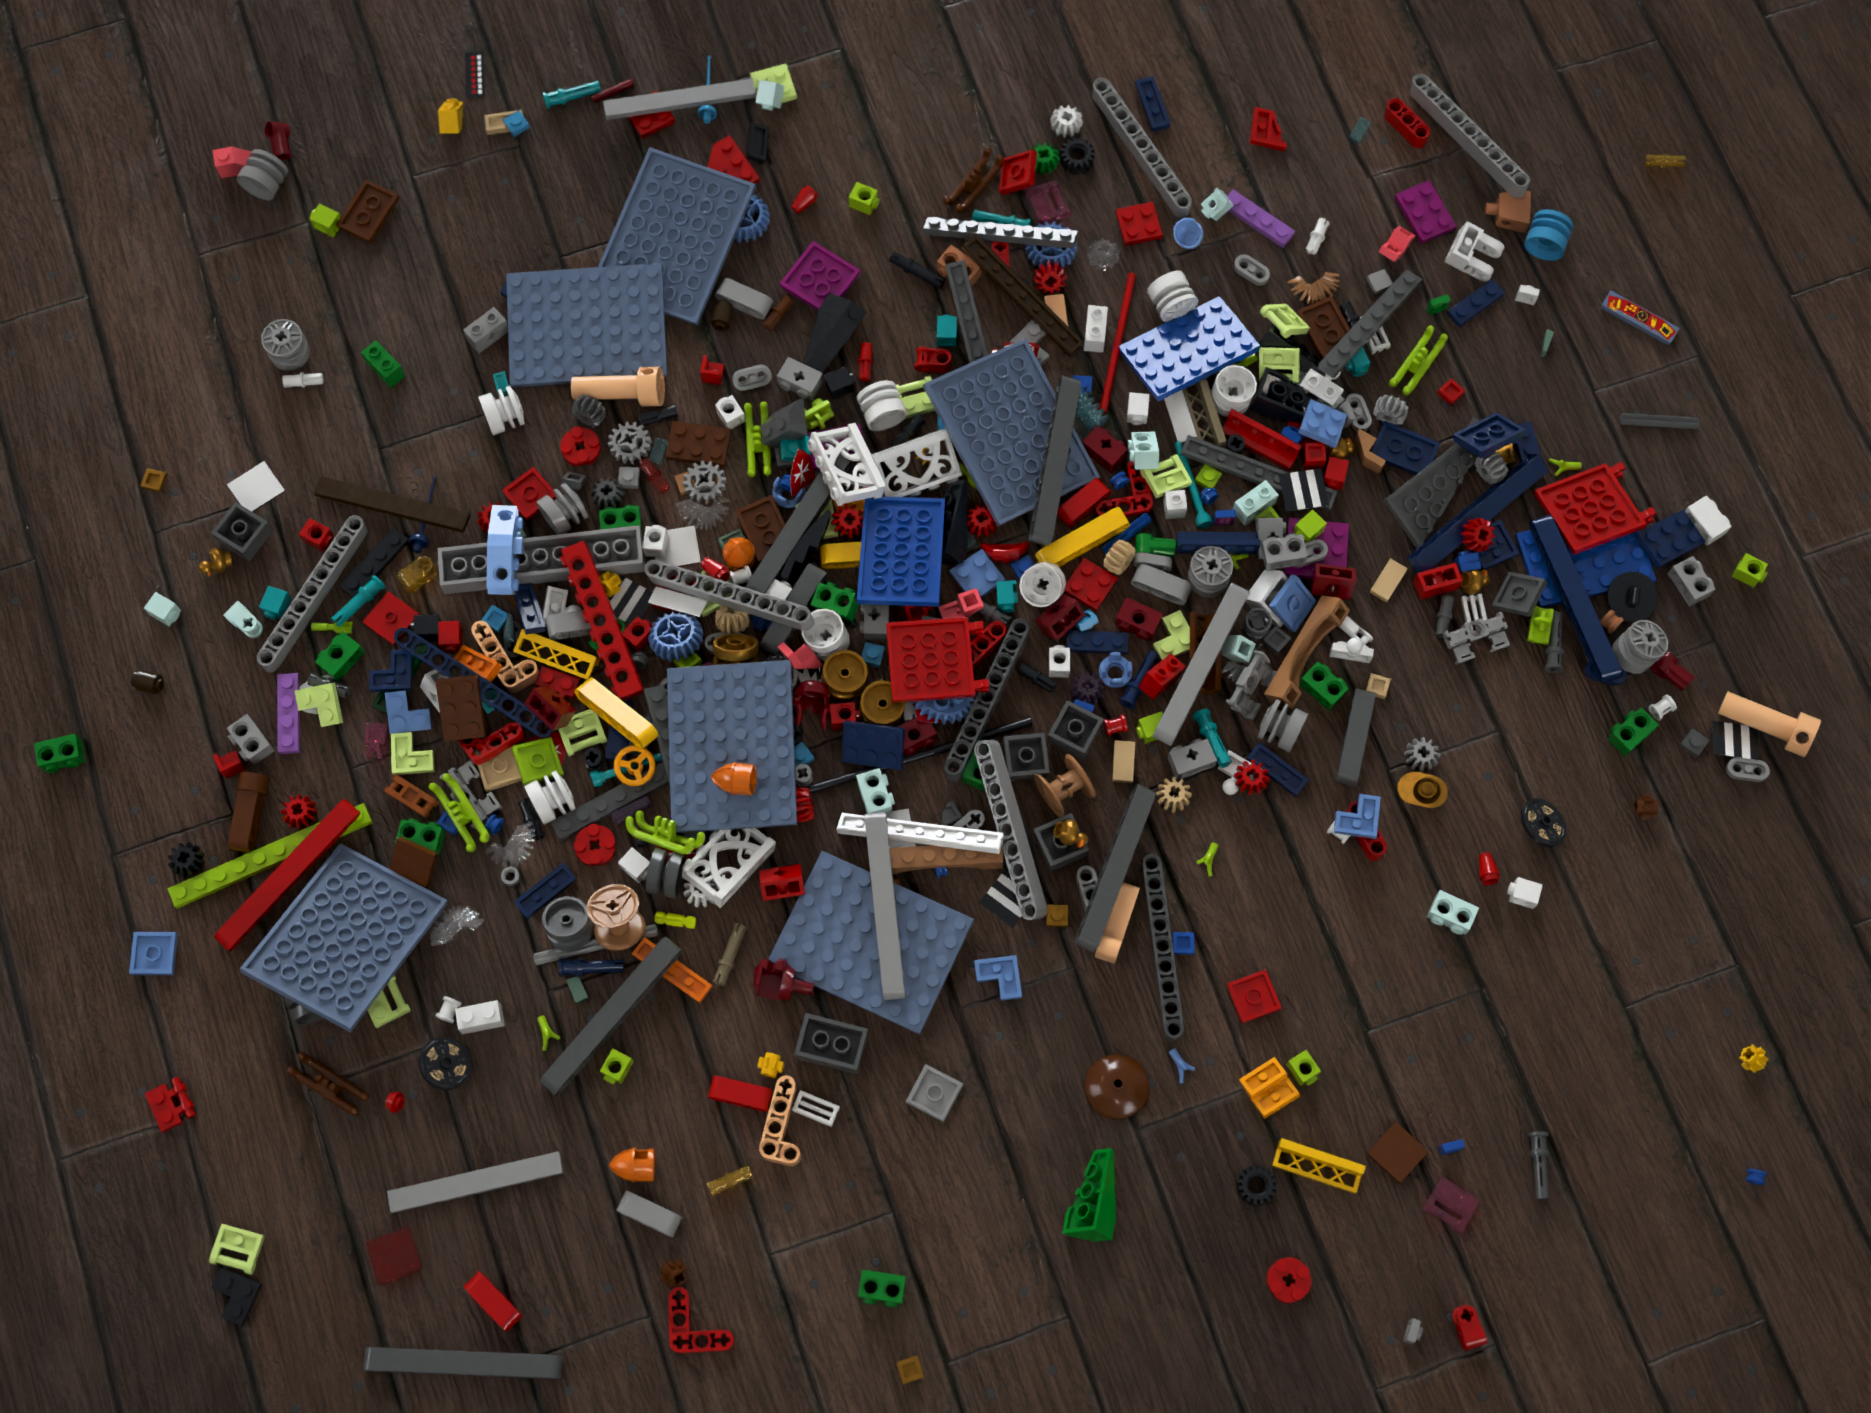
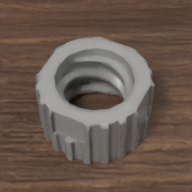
(516, 880)

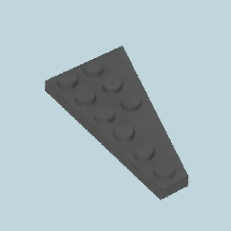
(1427, 494)

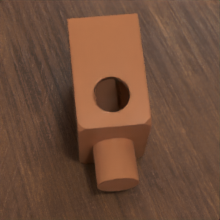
(1511, 212)

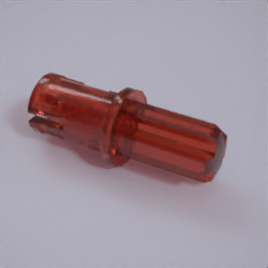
(654, 475)

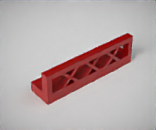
(1262, 440)

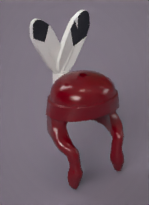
(811, 695)

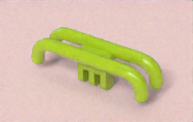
(1418, 362)
(754, 440)
(461, 812)
(663, 834)

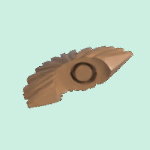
(1316, 290)

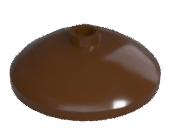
(1114, 1101)

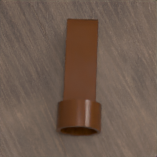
(247, 811)

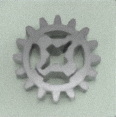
(633, 434)
(704, 490)

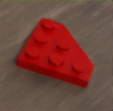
(729, 159)

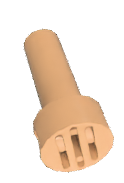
(646, 386)
(1772, 722)

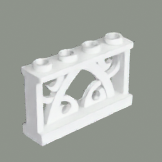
(932, 442)
(835, 477)
(727, 887)

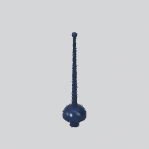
(419, 540)

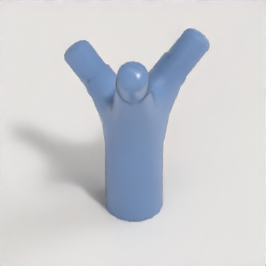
(1180, 1063)

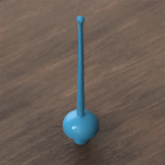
(707, 112)

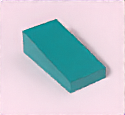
(501, 382)

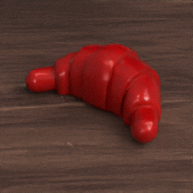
(1005, 552)

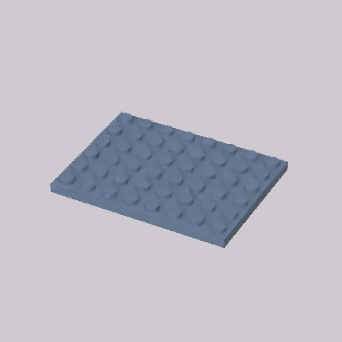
(683, 220)
(585, 323)
(1000, 427)
(728, 718)
(344, 937)
(836, 945)

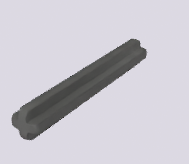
(1659, 421)

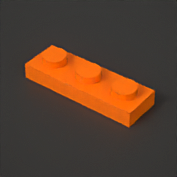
(478, 663)

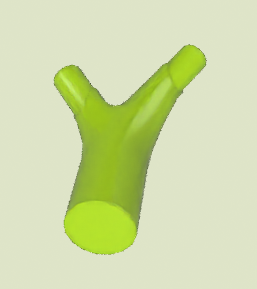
(1564, 466)
(1235, 557)
(1208, 858)
(546, 1031)

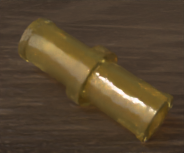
(1665, 160)
(730, 1180)

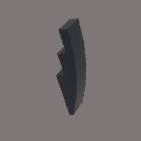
(808, 543)

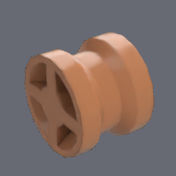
(1611, 621)

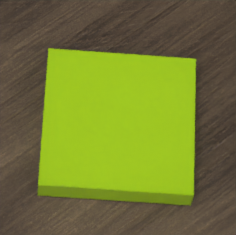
(536, 760)

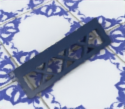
(1229, 541)

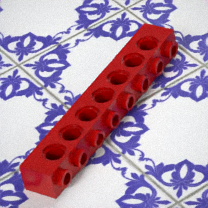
(580, 553)

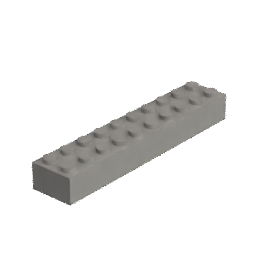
(613, 550)

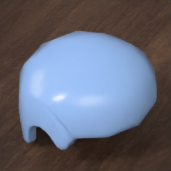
(1188, 233)

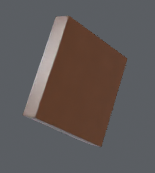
(413, 861)
(1397, 1152)

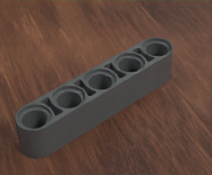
(801, 594)
(1355, 737)

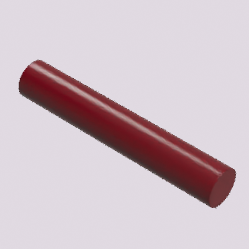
(612, 90)

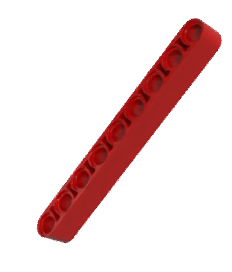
(286, 875)

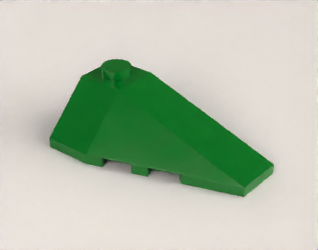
(1094, 1209)

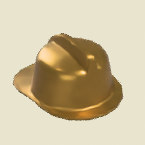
(1422, 789)

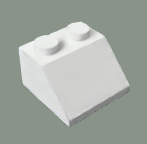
(1265, 590)

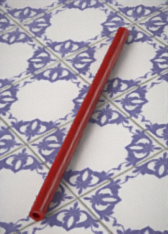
(1117, 342)

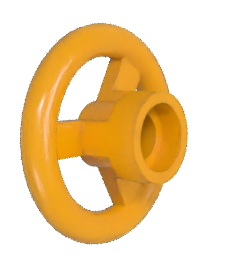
(627, 764)

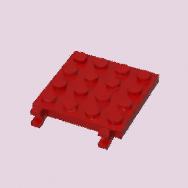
(1592, 508)
(932, 659)

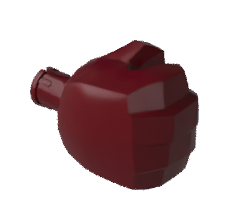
(778, 980)

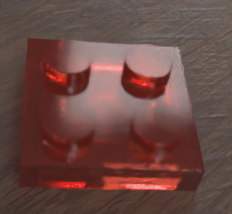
(393, 1256)

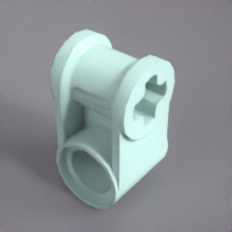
(243, 619)

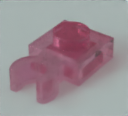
(375, 737)

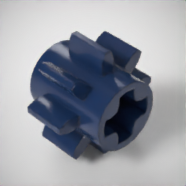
(760, 623)

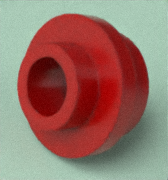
(395, 1101)

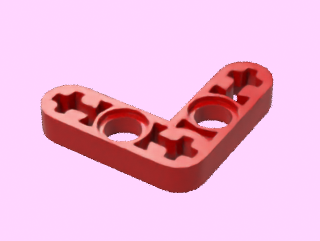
(1137, 496)
(484, 746)
(684, 1330)

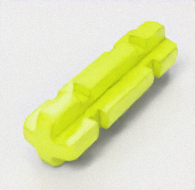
(675, 920)

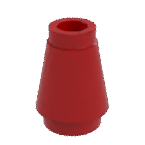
(805, 198)
(715, 569)
(1487, 869)

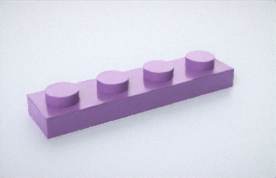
(1260, 219)
(287, 714)

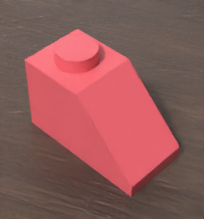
(230, 161)

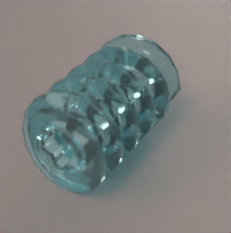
(1089, 412)

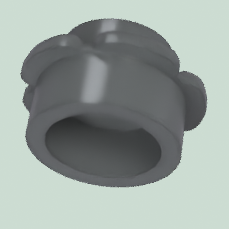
(640, 660)

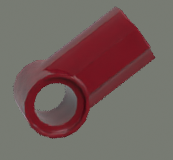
(278, 135)
(1668, 668)

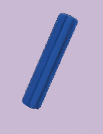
(1135, 527)

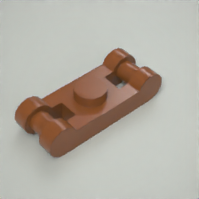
(411, 796)

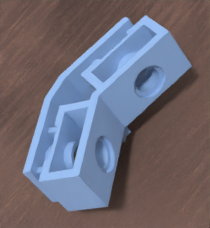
(502, 546)

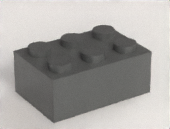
(831, 1043)

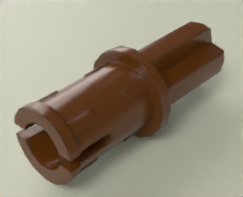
(778, 313)

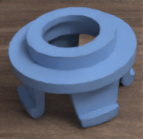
(783, 502)
(1117, 660)

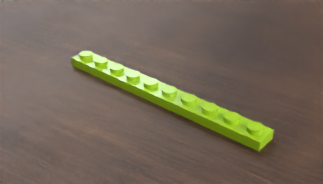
(249, 864)

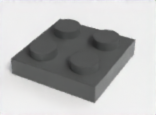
(1519, 594)

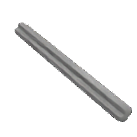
(592, 945)

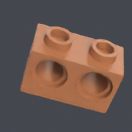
(953, 255)

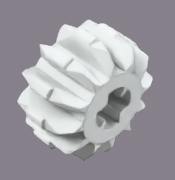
(1066, 121)
(694, 895)

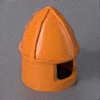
(739, 553)
(736, 778)
(634, 1165)

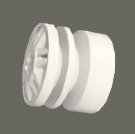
(1172, 295)
(1237, 382)
(881, 405)
(502, 410)
(1039, 595)
(827, 627)
(550, 797)

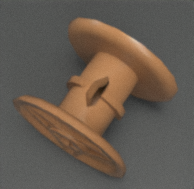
(1064, 785)
(616, 917)

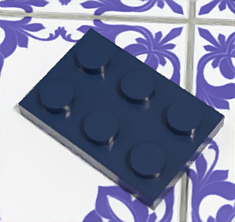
(1488, 435)
(1404, 448)
(1670, 539)
(873, 745)

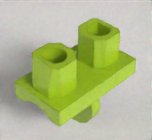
(818, 414)
(1540, 625)

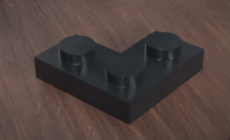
(241, 1292)

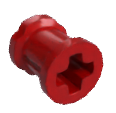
(1115, 725)

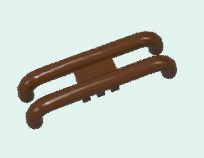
(974, 182)
(328, 1083)

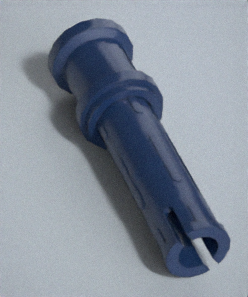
(1133, 691)
(578, 966)

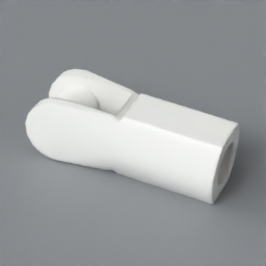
(1353, 629)

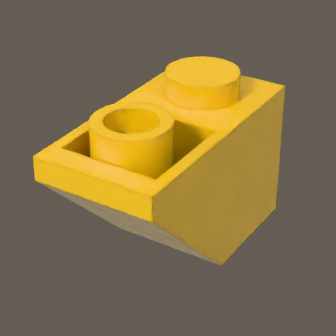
(450, 116)

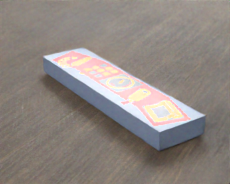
(1639, 318)

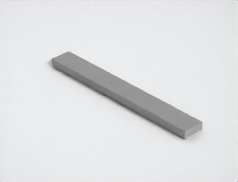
(679, 99)
(475, 1182)

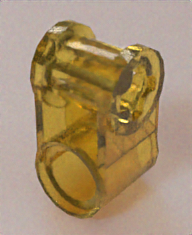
(415, 575)

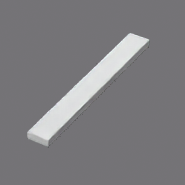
(927, 834)

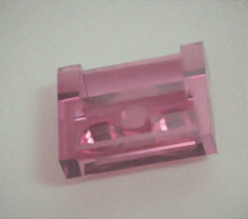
(1042, 204)
(1454, 1199)

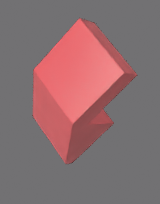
(1397, 244)
(965, 605)
(802, 658)

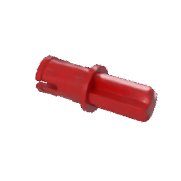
(865, 361)

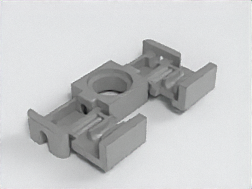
(1461, 638)
(1255, 672)
(483, 807)

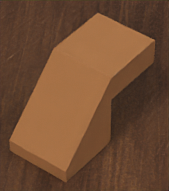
(1364, 445)

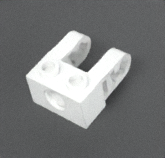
(1461, 251)

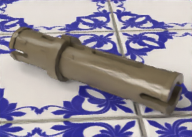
(728, 958)

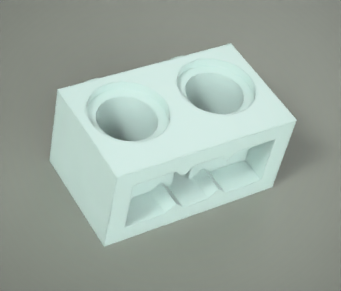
(1144, 450)
(1255, 502)
(870, 794)
(1454, 907)

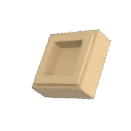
(1378, 685)

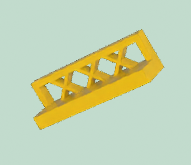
(563, 649)
(1322, 1158)

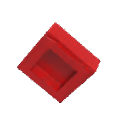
(1451, 392)

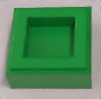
(1438, 304)

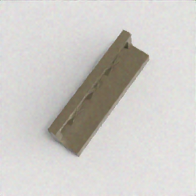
(1210, 411)

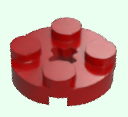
(577, 436)
(596, 856)
(1278, 1287)

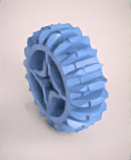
(748, 227)
(1053, 254)
(666, 644)

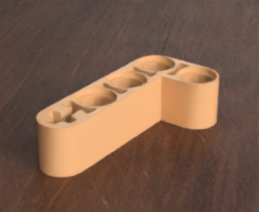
(508, 671)
(1117, 923)
(782, 1119)

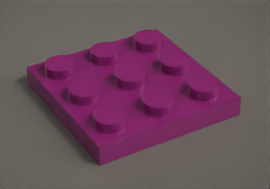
(819, 274)
(1336, 539)

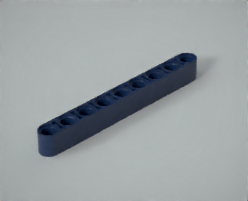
(1484, 507)
(1575, 599)
(450, 663)

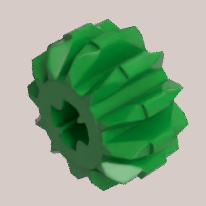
(1046, 159)

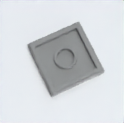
(934, 1093)

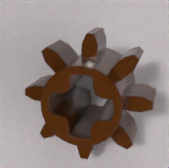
(1646, 807)
(673, 1273)

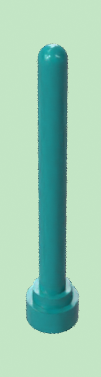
(1202, 519)
(600, 777)

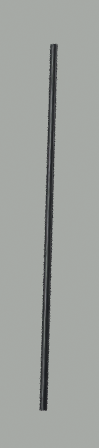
(911, 758)

